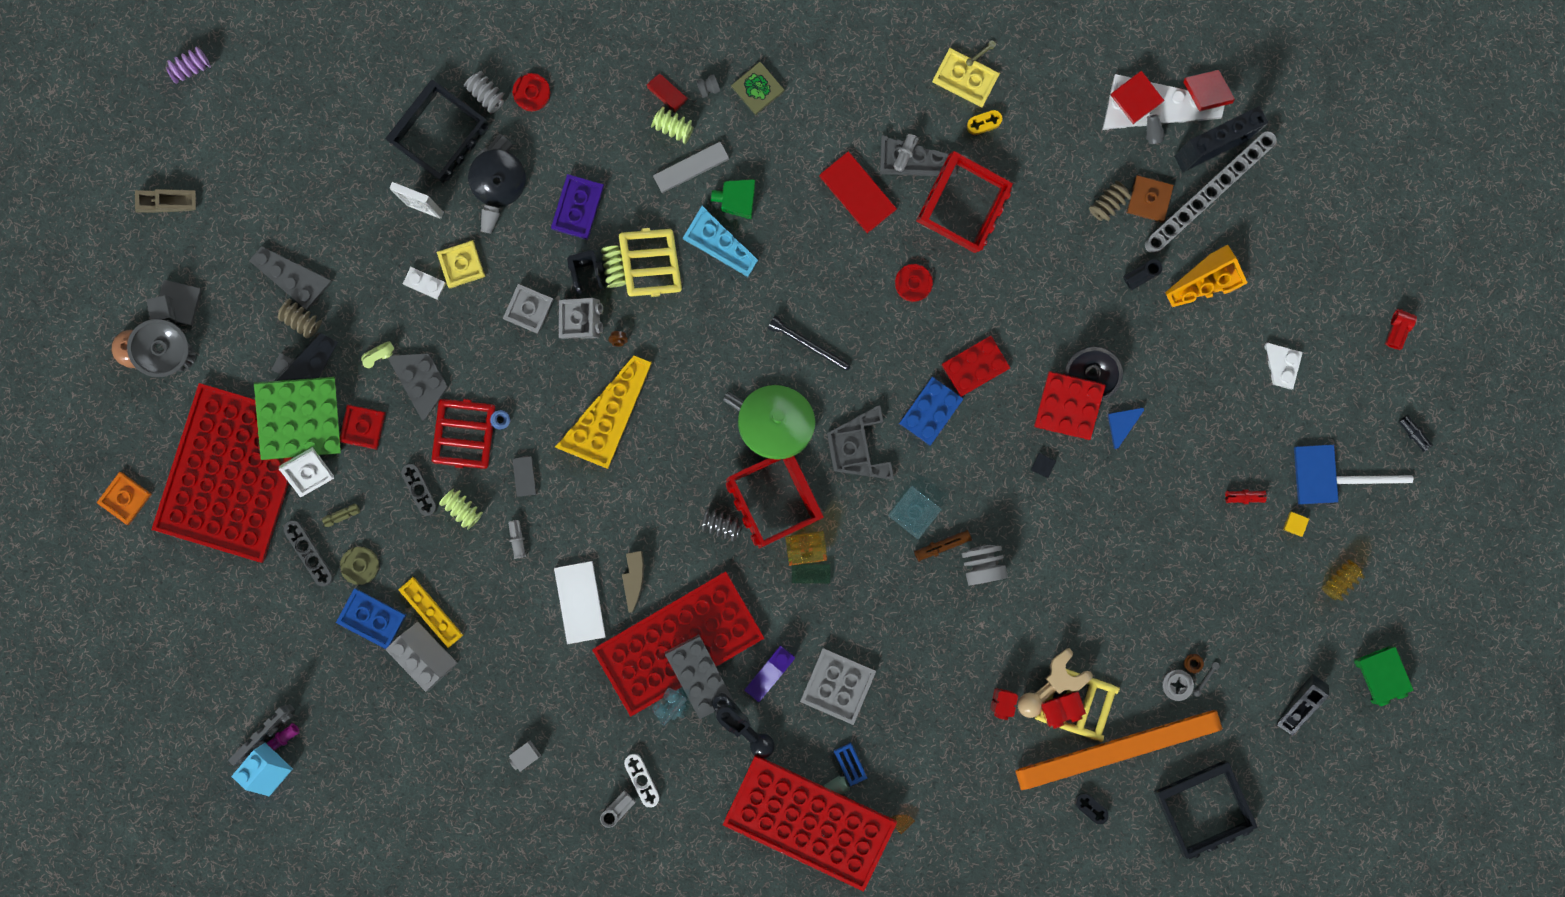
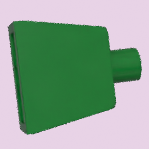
(736, 197)

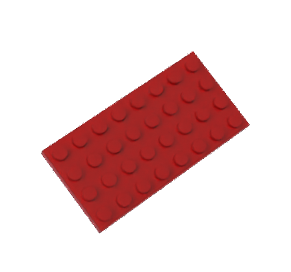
(637, 657)
(809, 823)

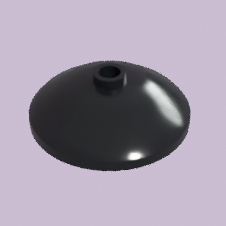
(497, 164)
(1107, 367)

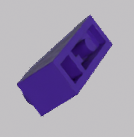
(769, 673)

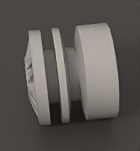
(984, 565)

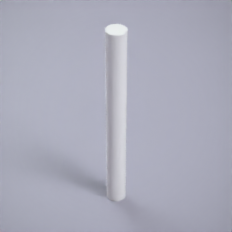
(1374, 479)

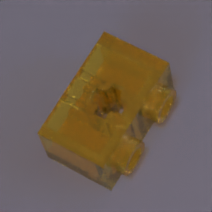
(806, 548)

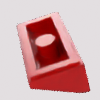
(667, 92)

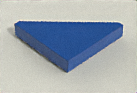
(1122, 423)

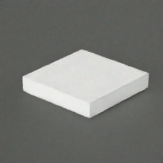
(306, 472)

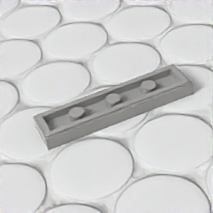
(691, 167)

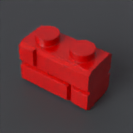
(1003, 703)

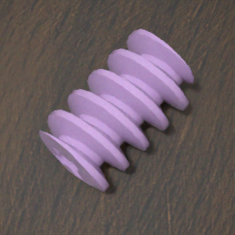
(187, 65)

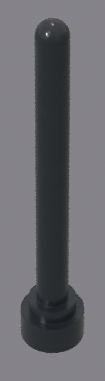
(777, 325)

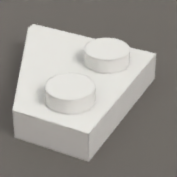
(1283, 365)

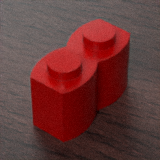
(1062, 709)

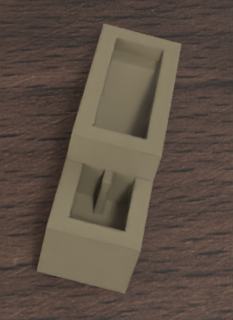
(165, 201)
(634, 579)

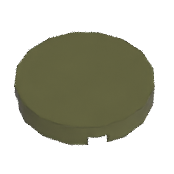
(359, 571)

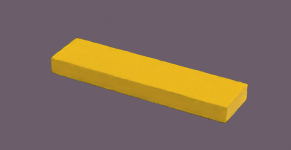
(430, 612)

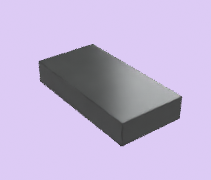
(524, 476)

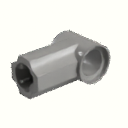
(618, 808)

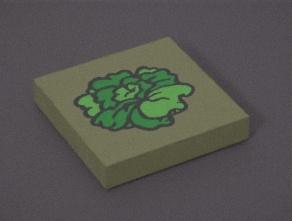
(757, 88)

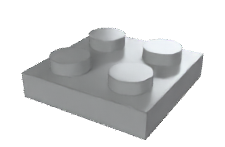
(528, 309)

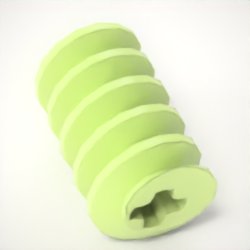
(672, 125)
(614, 266)
(460, 508)

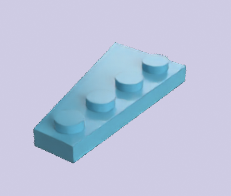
(718, 242)

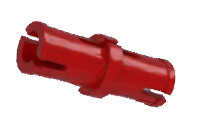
(1245, 496)

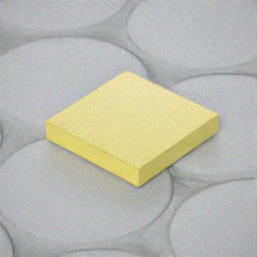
(460, 264)

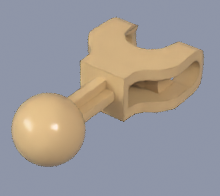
(1058, 680)

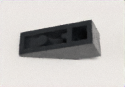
(1304, 704)

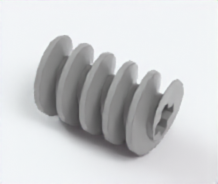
(484, 92)

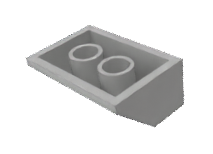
(421, 656)

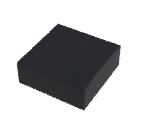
(1043, 465)

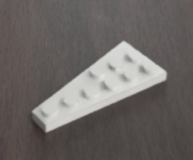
(1176, 107)

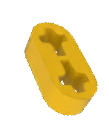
(985, 126)

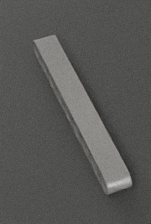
(1216, 186)

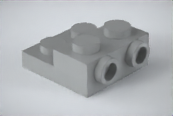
(580, 318)

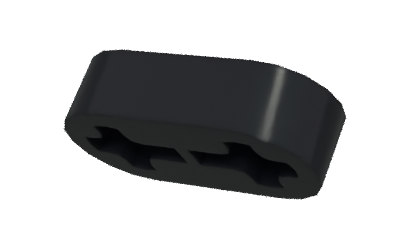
(1094, 805)

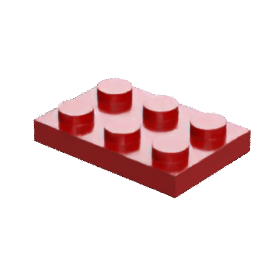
(975, 366)

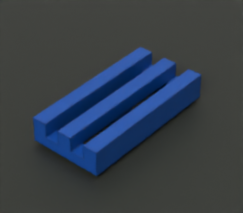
(843, 749)

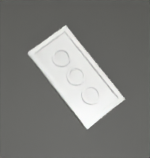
(416, 200)
(579, 602)

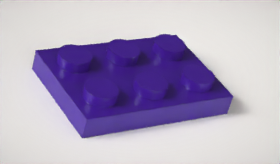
(577, 207)

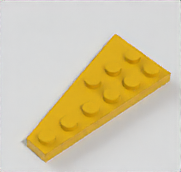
(604, 422)

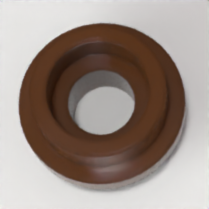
(618, 338)
(1200, 663)

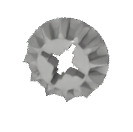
(1182, 693)

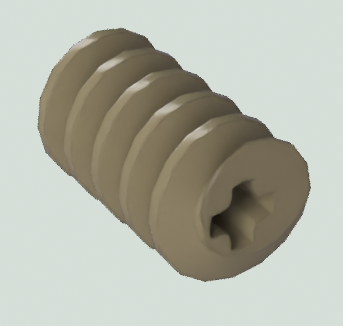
(1109, 201)
(298, 320)

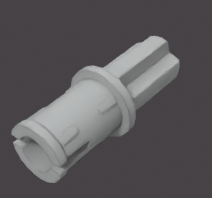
(905, 152)
(516, 539)

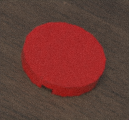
(529, 97)
(913, 288)

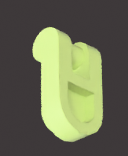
(382, 351)

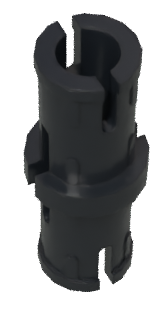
(1415, 433)

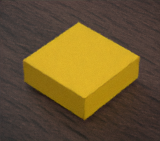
(1296, 524)

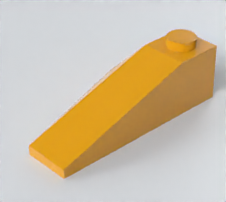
(1213, 274)

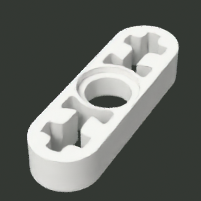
(653, 791)

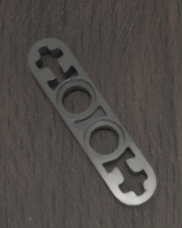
(306, 555)

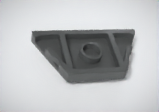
(420, 380)

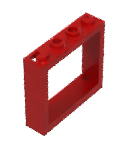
(996, 209)
(801, 485)

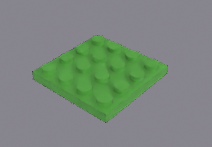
(297, 417)

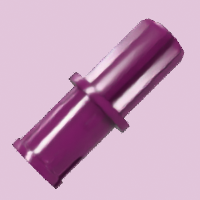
(283, 737)

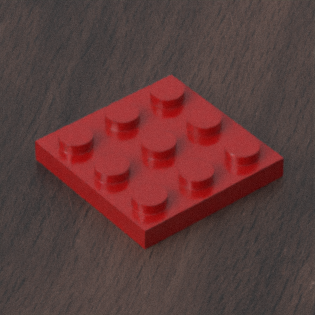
(1069, 405)

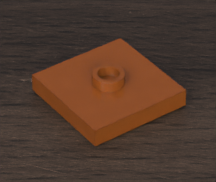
(1150, 198)

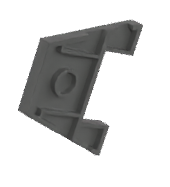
(850, 448)

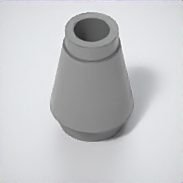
(489, 218)

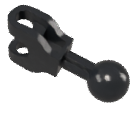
(737, 722)

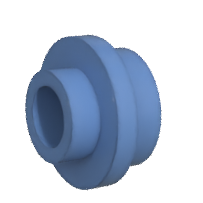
(506, 419)

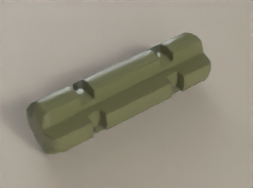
(341, 515)

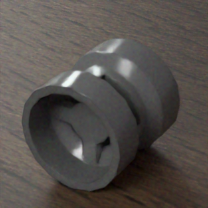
(707, 86)

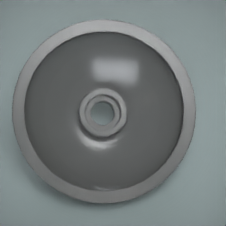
(143, 351)

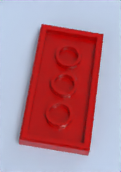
(857, 192)

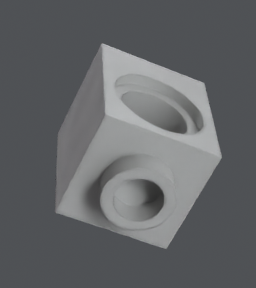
(524, 756)

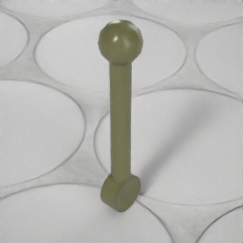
(969, 62)

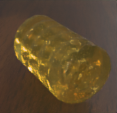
(1343, 581)

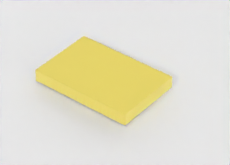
(968, 82)

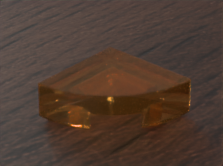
(903, 822)

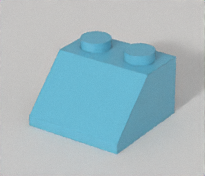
(262, 771)

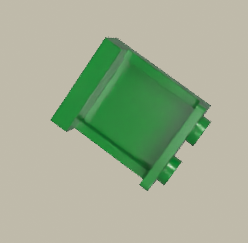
(1384, 675)

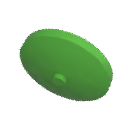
(776, 422)

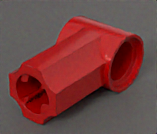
(1402, 324)

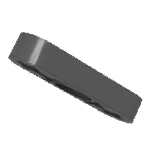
(420, 505)

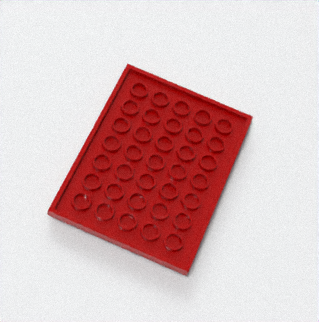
(218, 483)

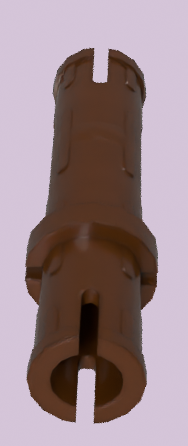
(921, 553)

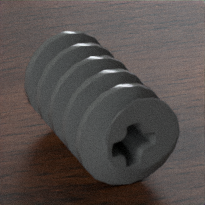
(721, 525)

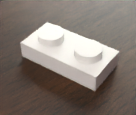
(424, 283)

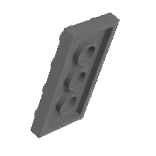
(697, 675)

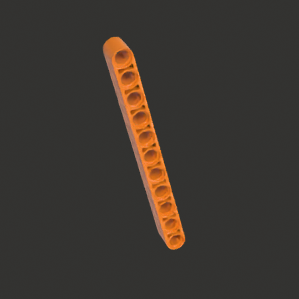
(1118, 750)

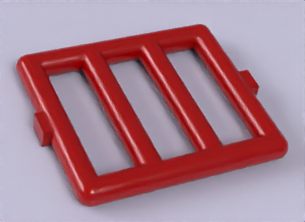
(439, 440)

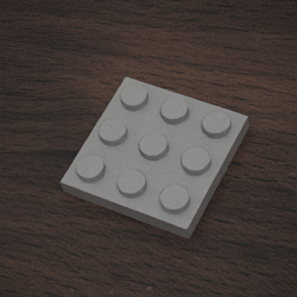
(838, 686)

